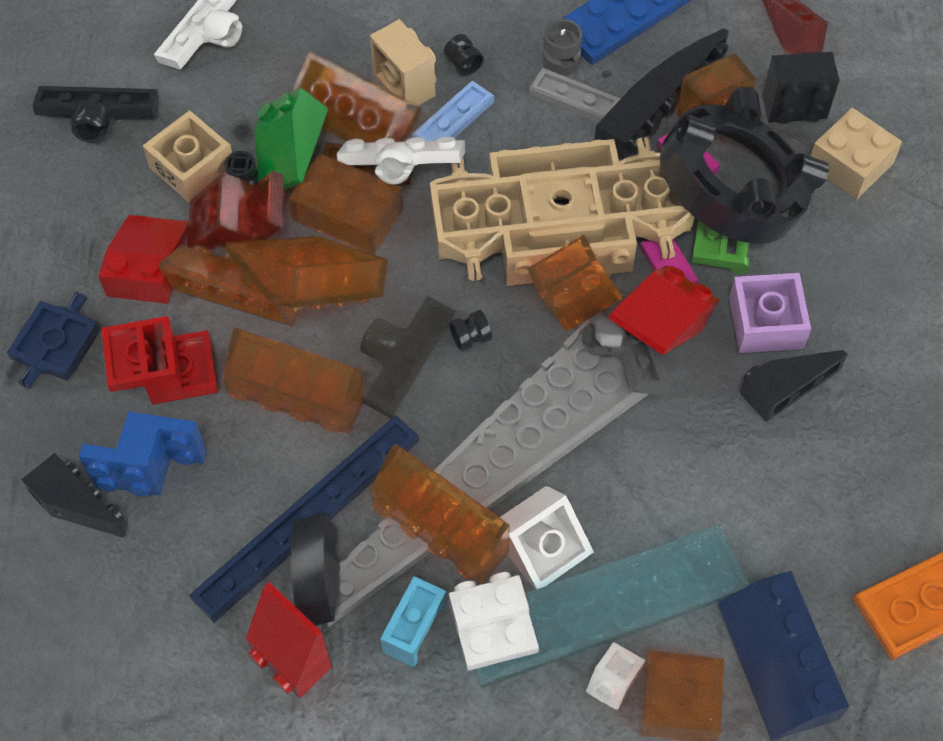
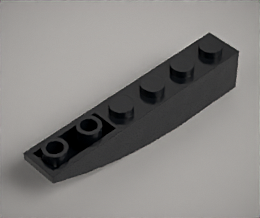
(657, 94)

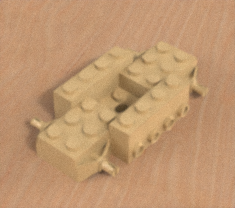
(517, 215)

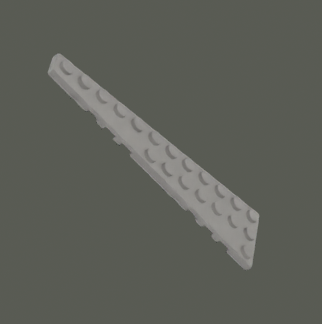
(528, 433)

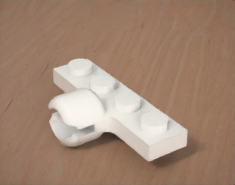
(204, 23)
(398, 159)

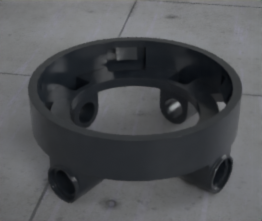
(753, 212)

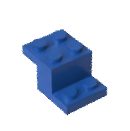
(143, 454)

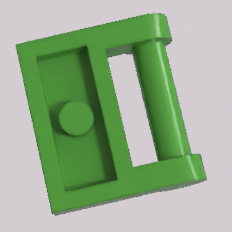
(711, 251)

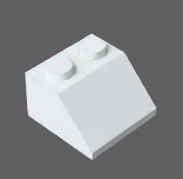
(545, 537)

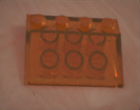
(310, 271)

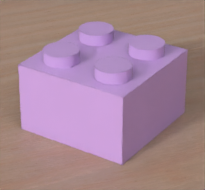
(769, 313)

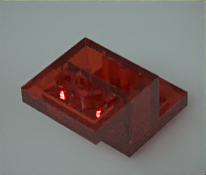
(236, 211)

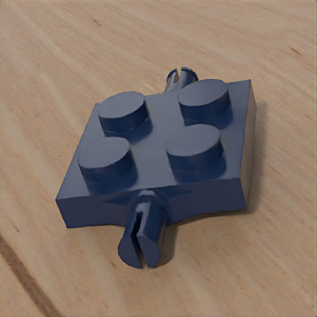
(53, 340)

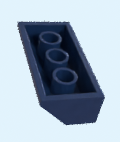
(783, 656)

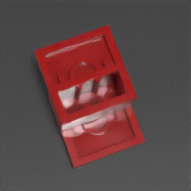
(155, 358)

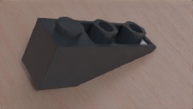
(66, 497)

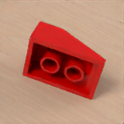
(134, 258)
(665, 309)
(286, 643)

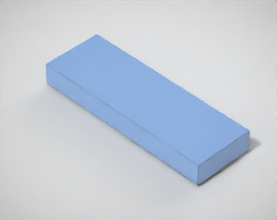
(456, 113)

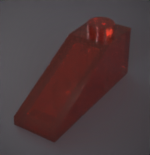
(797, 26)

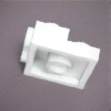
(492, 621)

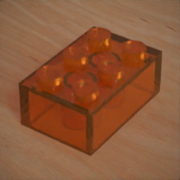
(346, 203)

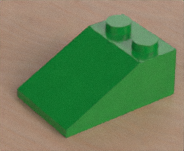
(288, 135)

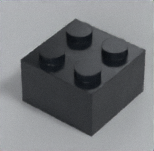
(800, 87)

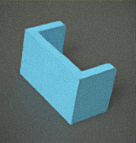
(412, 620)

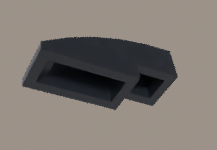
(315, 568)

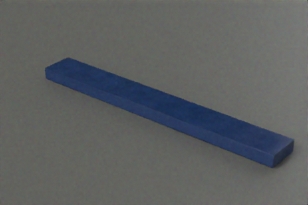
(273, 544)

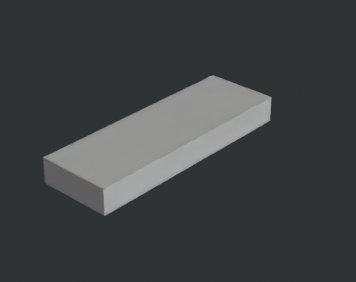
(572, 95)

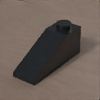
(787, 380)

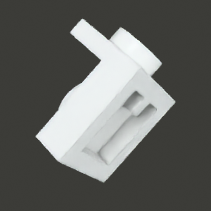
(614, 675)

